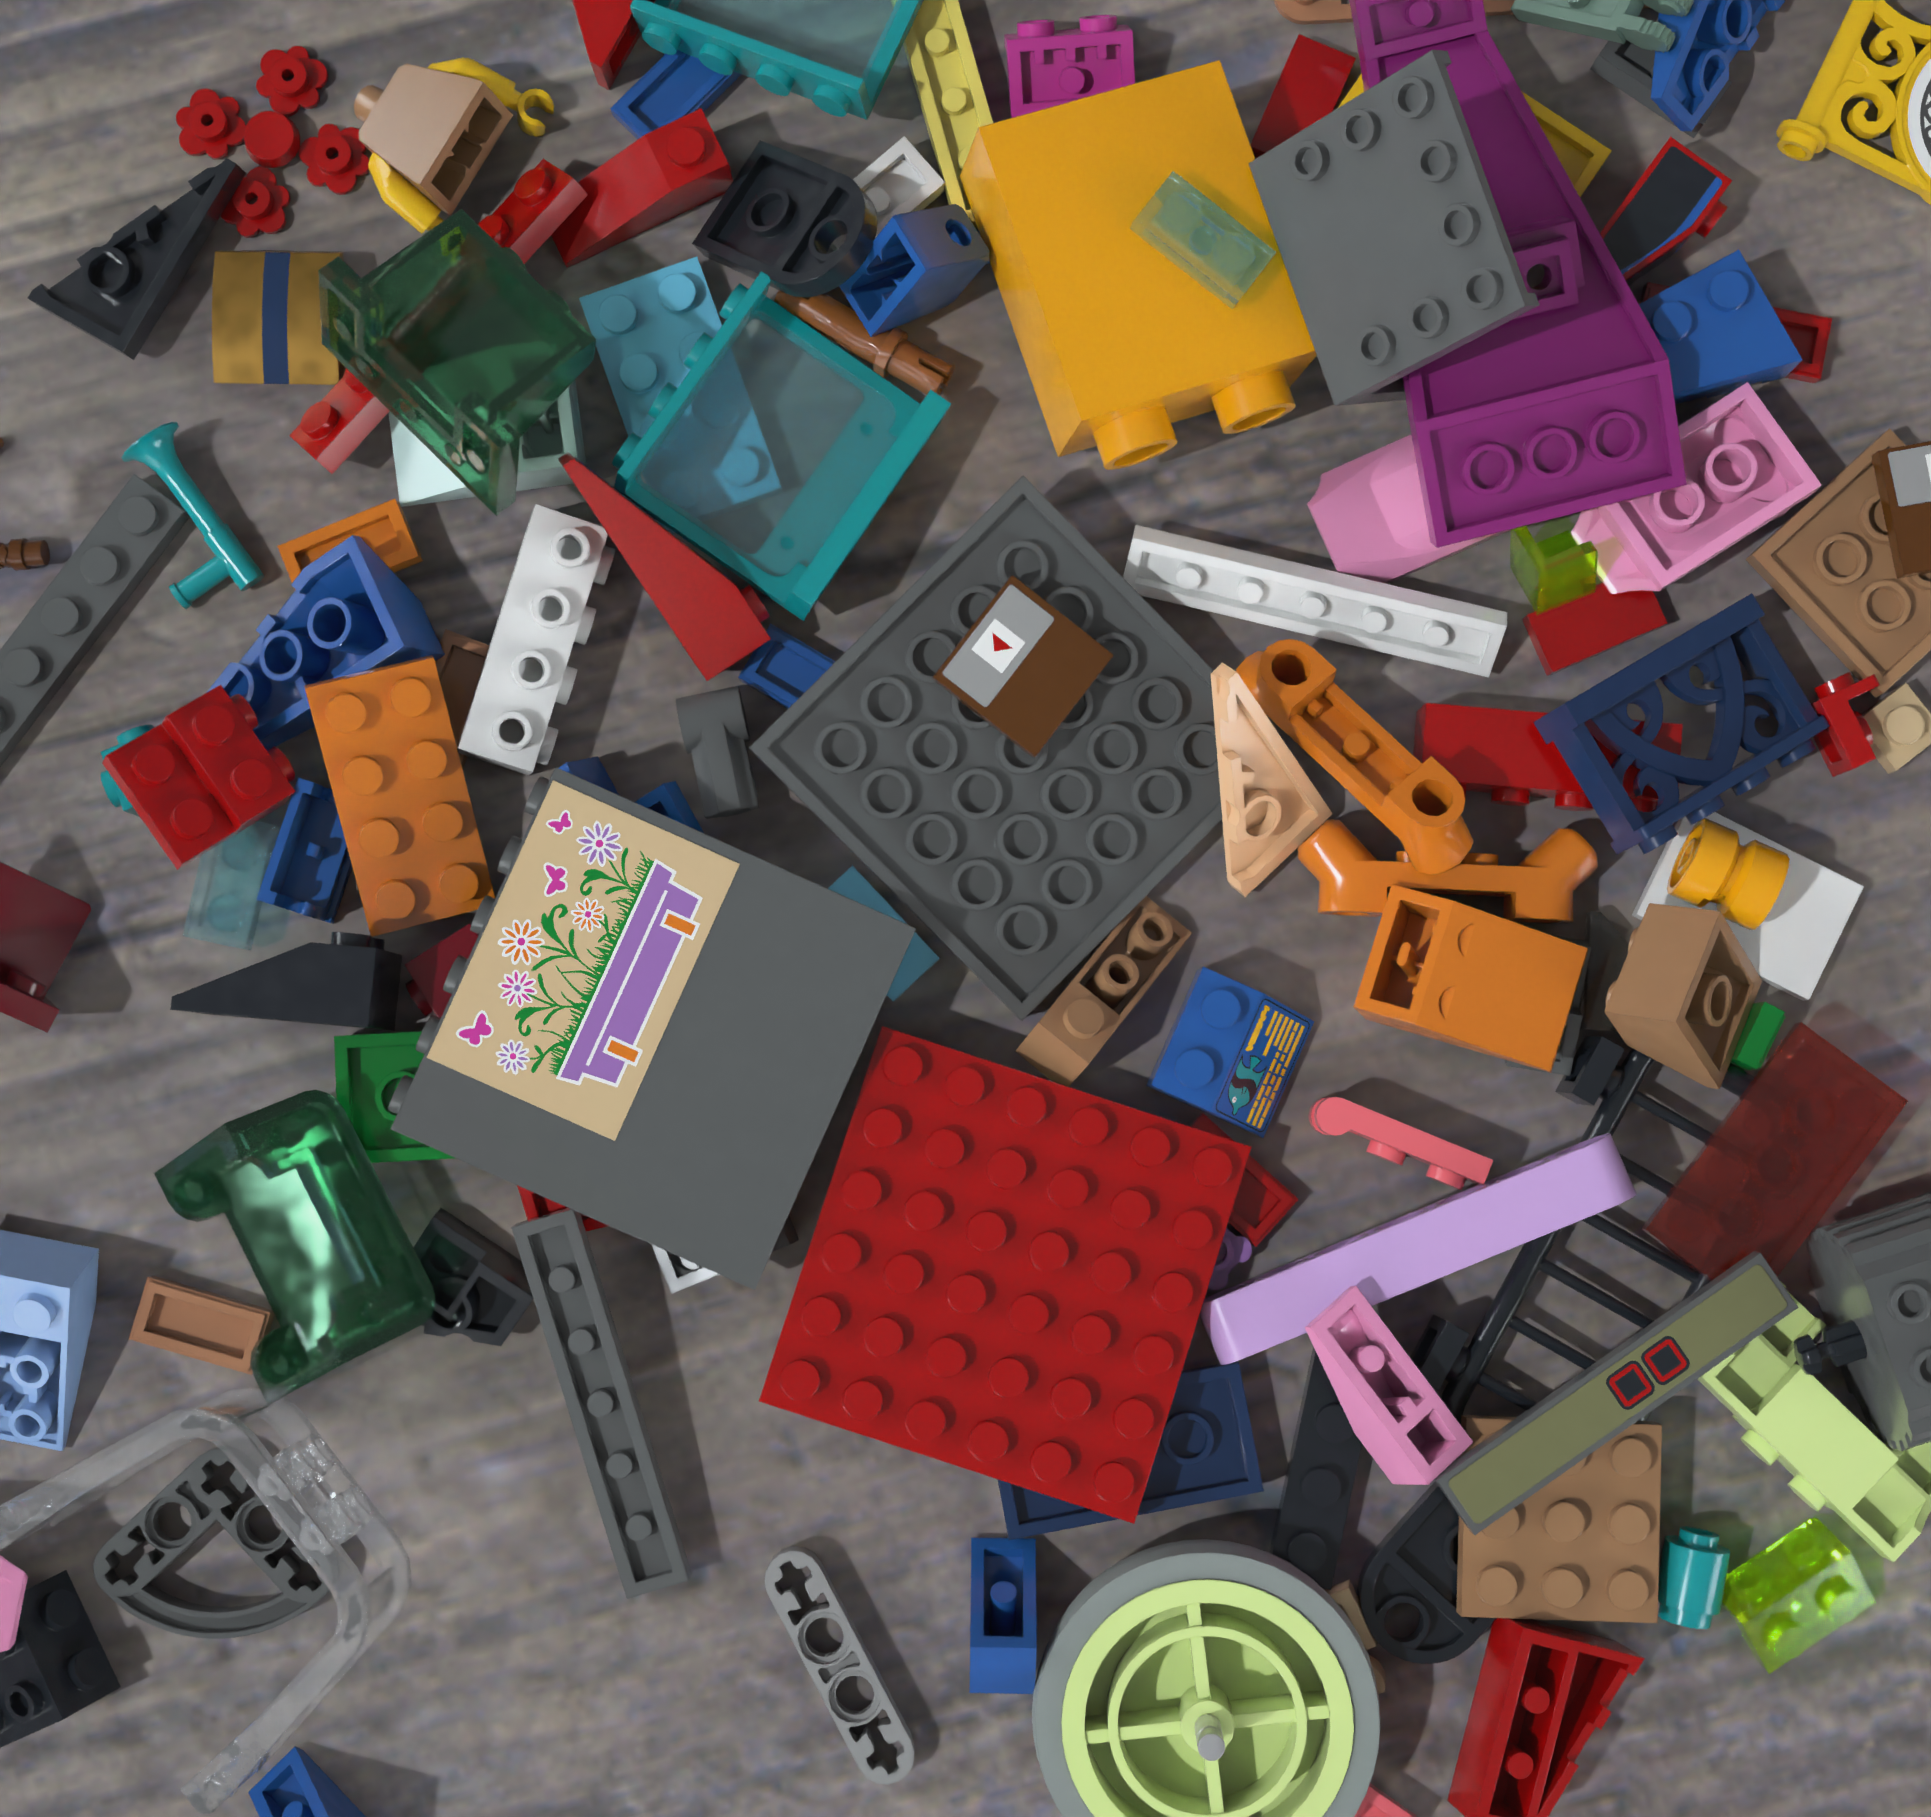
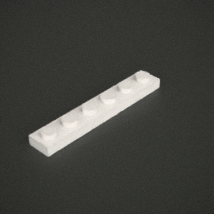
(1314, 601)

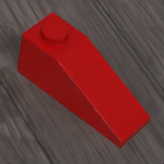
(645, 186)

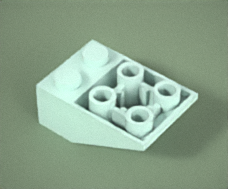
(427, 480)

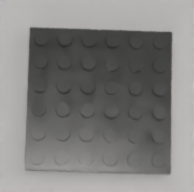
(995, 848)

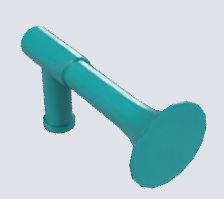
(231, 558)

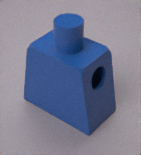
(937, 254)

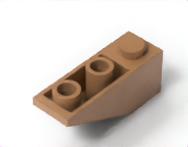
(1103, 993)

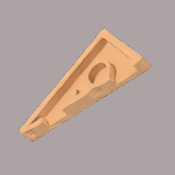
(1263, 789)

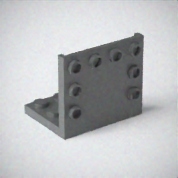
(1390, 233)

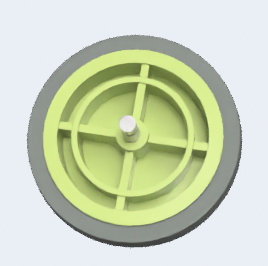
(1205, 1691)

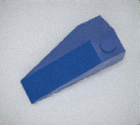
(1700, 56)

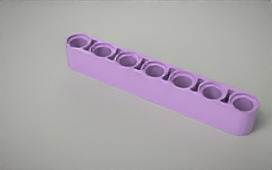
(1419, 1246)

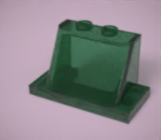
(457, 347)

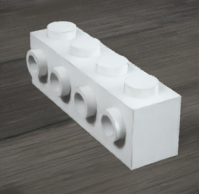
(534, 640)

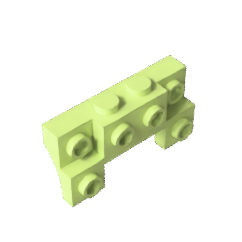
(1820, 1442)

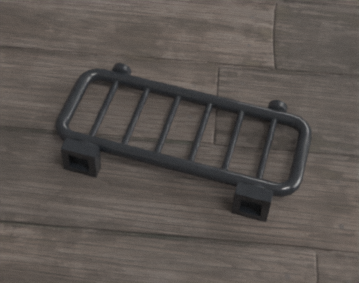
(1592, 1076)

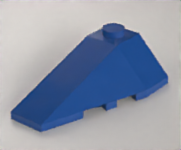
(338, 622)

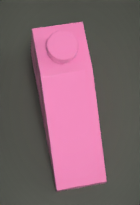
(1385, 1393)

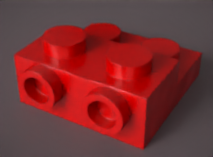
(201, 775)

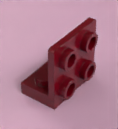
(35, 938)

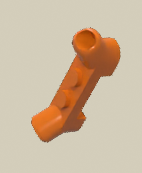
(1409, 797)
(1532, 891)

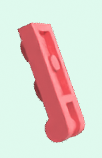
(1396, 1140)

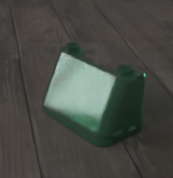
(311, 1232)

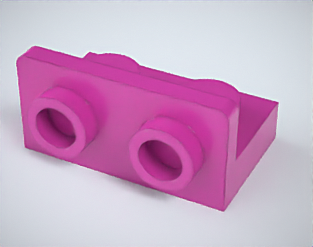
(1066, 64)

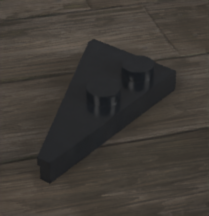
(134, 275)

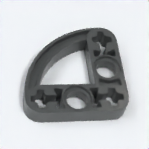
(206, 1508)

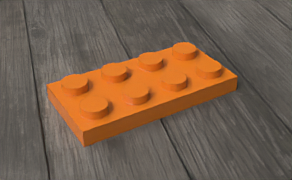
(400, 794)

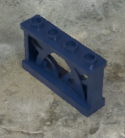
(1603, 713)

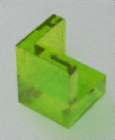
(1553, 568)

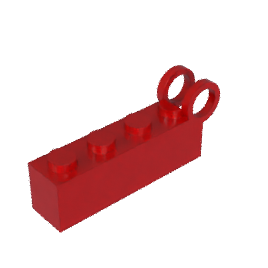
(1508, 757)

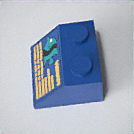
(1230, 1051)

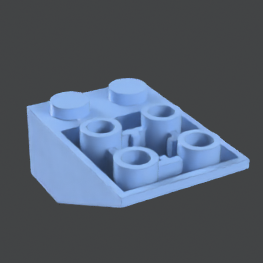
(44, 1335)

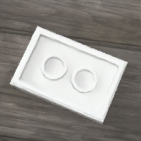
(1800, 928)

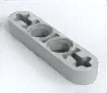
(847, 1660)

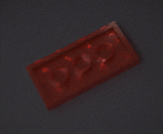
(1776, 1158)

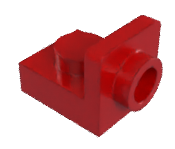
(1848, 738)

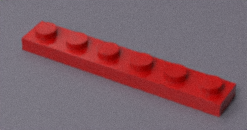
(523, 223)

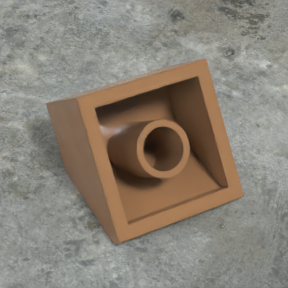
(1684, 991)

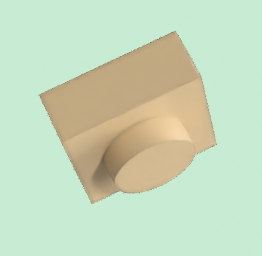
(1898, 727)

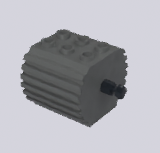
(1877, 1314)

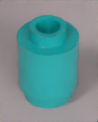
(1692, 1577)

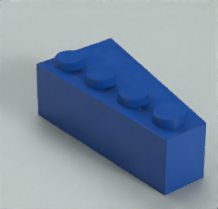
(1719, 331)

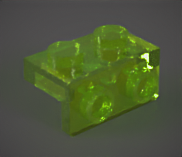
(1795, 1593)

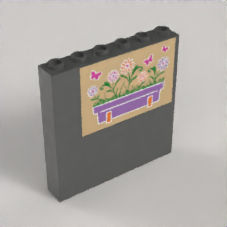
(650, 1027)

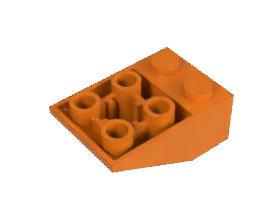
(1470, 979)

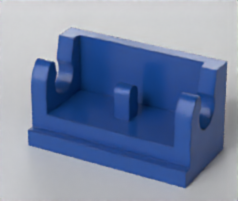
(309, 856)

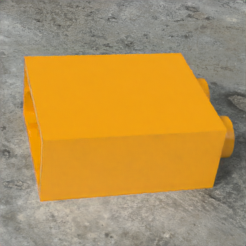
(1100, 315)

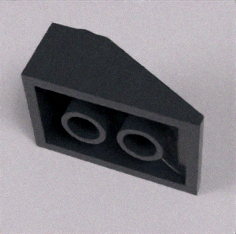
(316, 983)

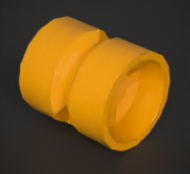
(1733, 876)

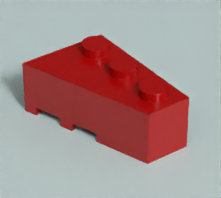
(1533, 1714)

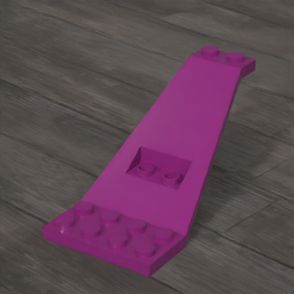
(1566, 398)

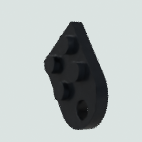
(784, 219)
(1420, 1567)

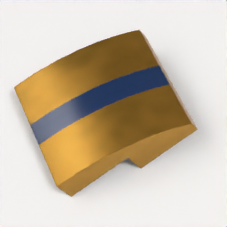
(270, 319)

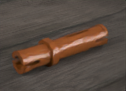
(887, 352)

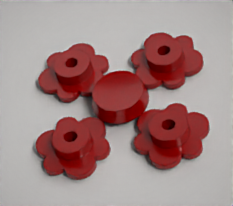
(273, 140)

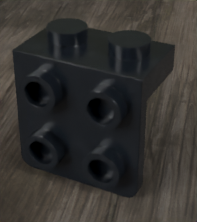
(54, 1662)

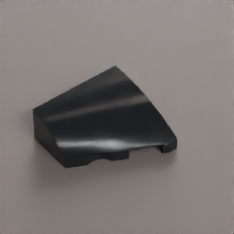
(474, 1282)

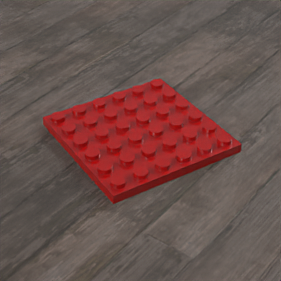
(1006, 1274)

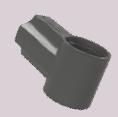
(716, 735)

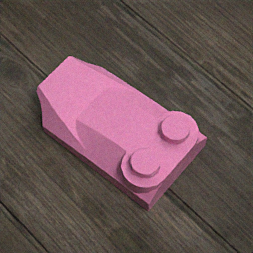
(1737, 480)
(1377, 517)

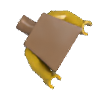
(436, 132)

